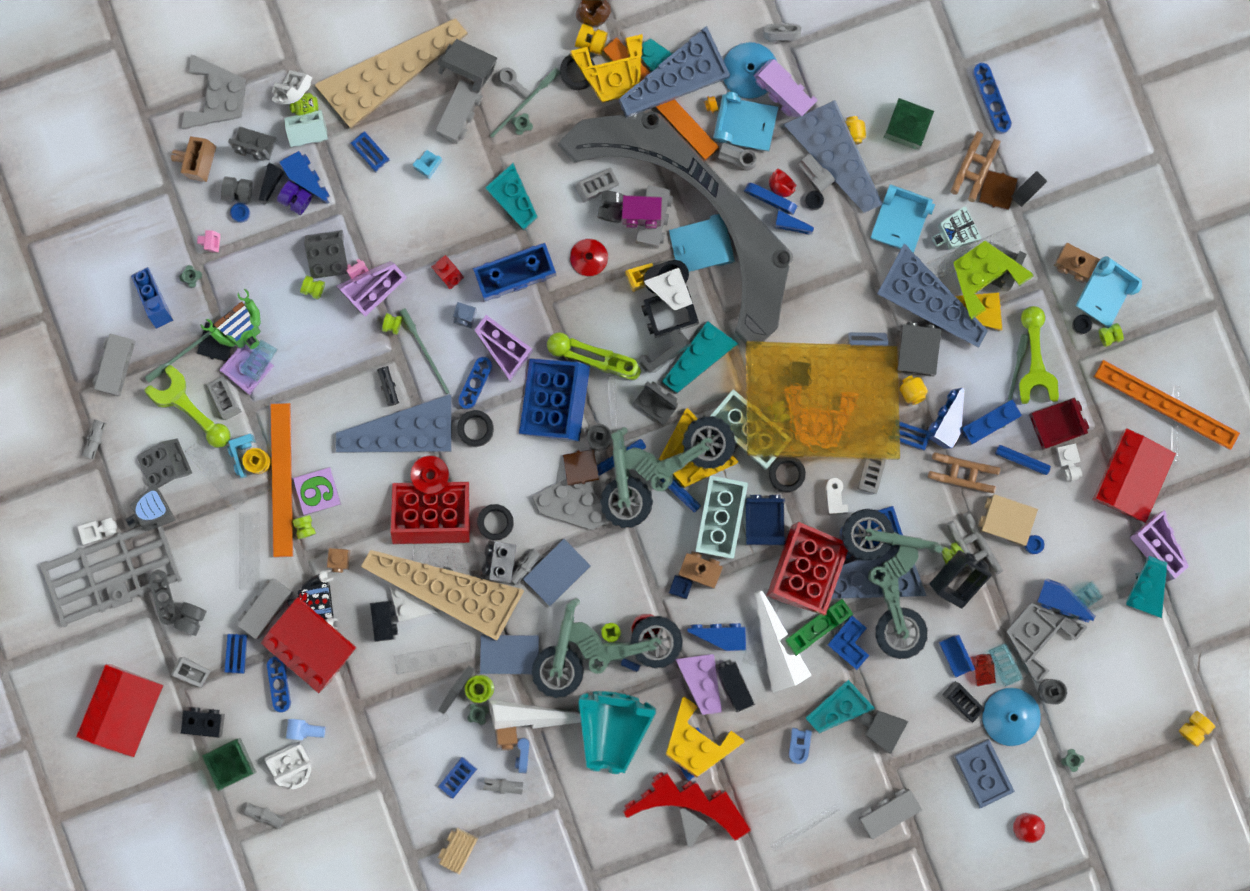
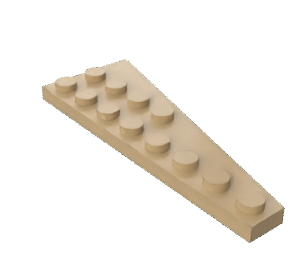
(370, 83)
(467, 598)

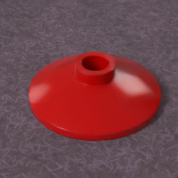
(589, 267)
(423, 467)

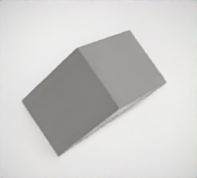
(190, 672)
(692, 826)

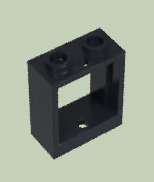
(652, 327)
(969, 587)
(735, 685)

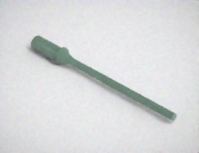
(544, 83)
(412, 327)
(1020, 354)
(159, 370)

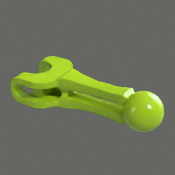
(1033, 319)
(560, 345)
(216, 434)

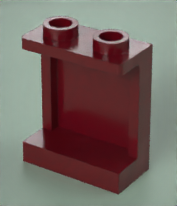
(1059, 423)

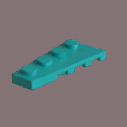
(704, 351)

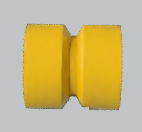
(597, 42)
(256, 461)
(1196, 728)

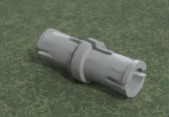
(94, 439)
(525, 566)
(503, 786)
(264, 815)

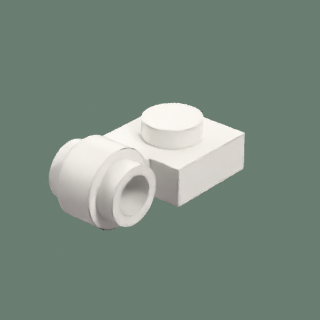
(1068, 456)
(92, 531)

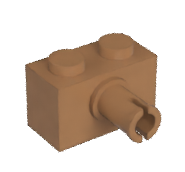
(196, 159)
(1076, 262)
(700, 570)

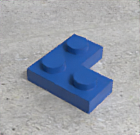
(844, 643)

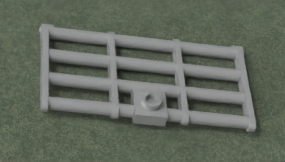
(116, 586)

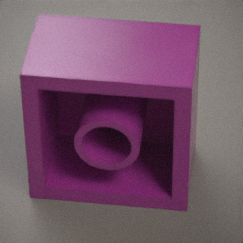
(641, 211)

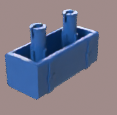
(515, 272)

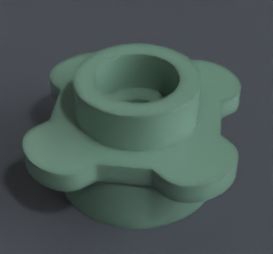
(517, 122)
(189, 270)
(481, 718)
(1072, 755)

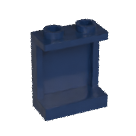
(765, 520)

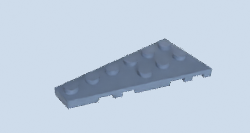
(685, 71)

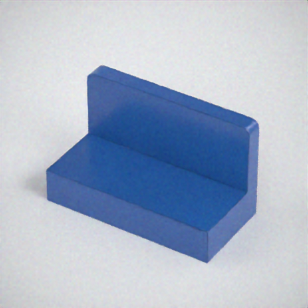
(956, 655)

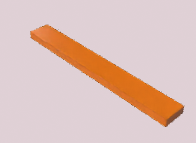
(671, 110)
(1166, 405)
(282, 480)

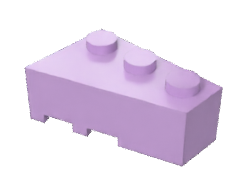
(784, 89)
(372, 287)
(503, 346)
(1158, 541)
(702, 681)

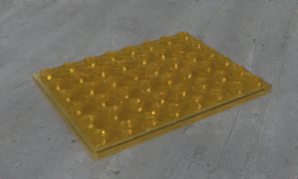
(822, 401)

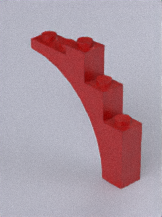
(692, 797)

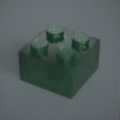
(908, 124)
(229, 764)

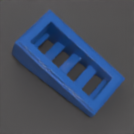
(790, 223)
(465, 763)

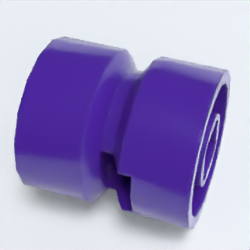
(288, 195)

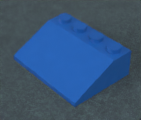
(554, 399)

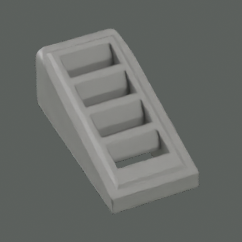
(592, 194)
(228, 409)
(868, 488)

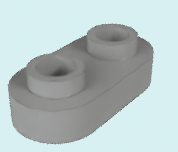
(776, 32)

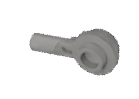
(507, 78)

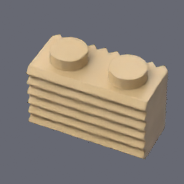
(458, 850)

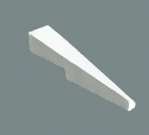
(783, 666)
(513, 715)

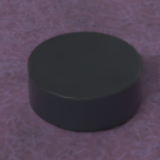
(814, 200)
(1082, 324)

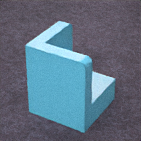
(427, 164)

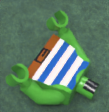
(238, 326)

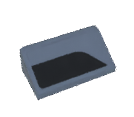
(867, 339)

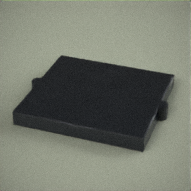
(213, 349)

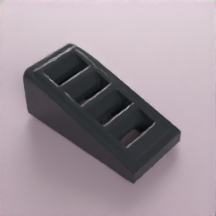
(271, 179)
(952, 690)

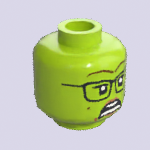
(305, 105)

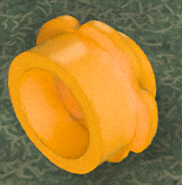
(711, 104)

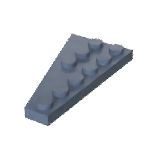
(831, 144)
(923, 294)
(410, 430)
(854, 580)

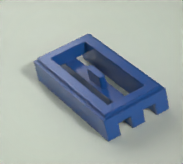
(380, 163)
(924, 440)
(235, 658)

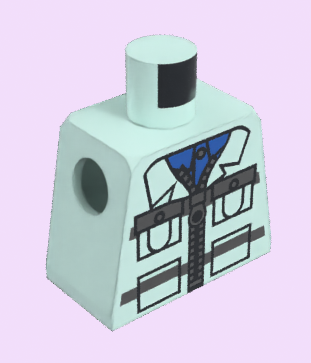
(957, 230)

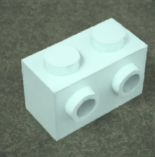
(306, 128)

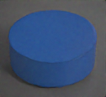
(240, 213)
(1035, 544)

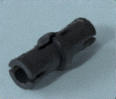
(384, 373)

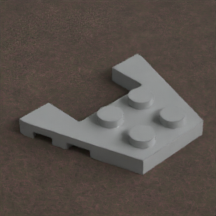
(223, 95)
(1033, 630)

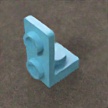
(243, 443)

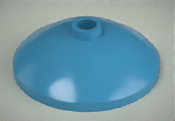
(741, 79)
(998, 712)

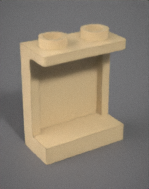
(1008, 519)

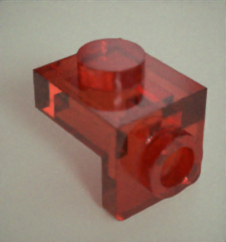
(984, 669)

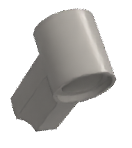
(735, 156)
(819, 177)

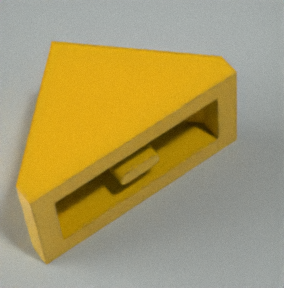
(636, 276)

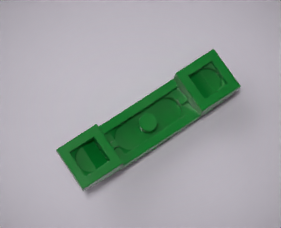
(818, 627)

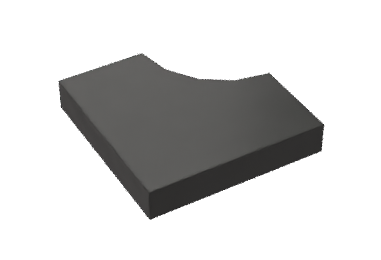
(455, 690)

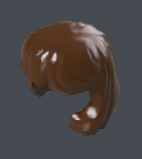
(593, 12)

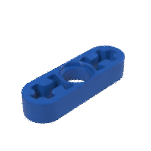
(770, 198)
(464, 393)
(282, 668)

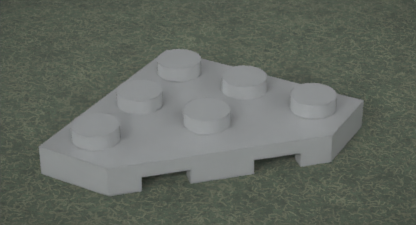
(571, 504)

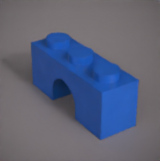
(991, 422)

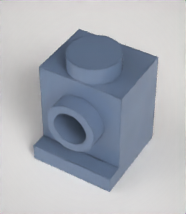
(464, 315)

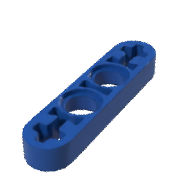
(989, 99)

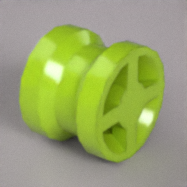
(391, 323)
(610, 632)

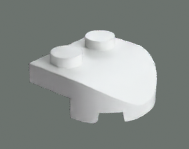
(292, 88)
(290, 766)

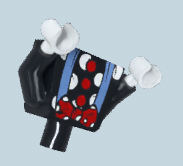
(317, 595)

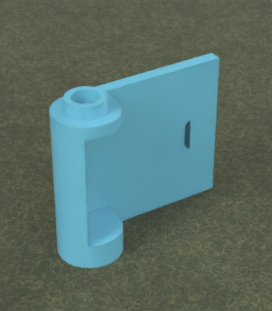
(742, 123)
(901, 216)
(704, 244)
(1107, 290)

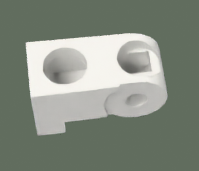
(833, 497)

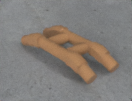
(971, 155)
(974, 468)

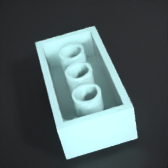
(734, 413)
(721, 517)

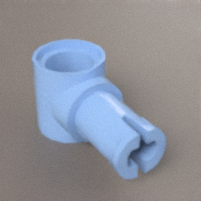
(299, 730)

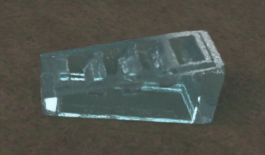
(253, 356)
(1096, 591)
(1015, 669)

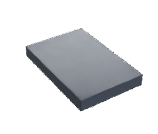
(557, 572)
(508, 654)
(984, 773)

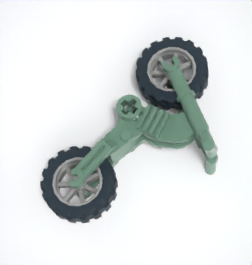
(652, 469)
(891, 570)
(594, 649)

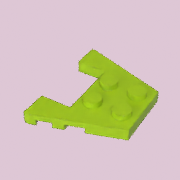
(982, 267)

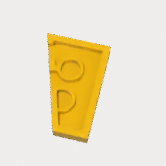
(992, 315)

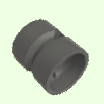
(236, 190)
(611, 207)
(599, 437)
(189, 618)
(1052, 691)

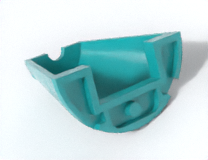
(613, 729)

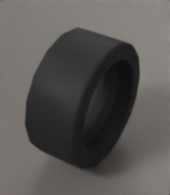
(566, 80)
(1029, 188)
(471, 414)
(787, 488)
(481, 517)

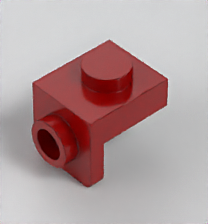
(447, 272)

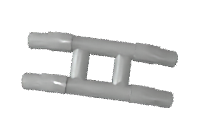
(976, 535)

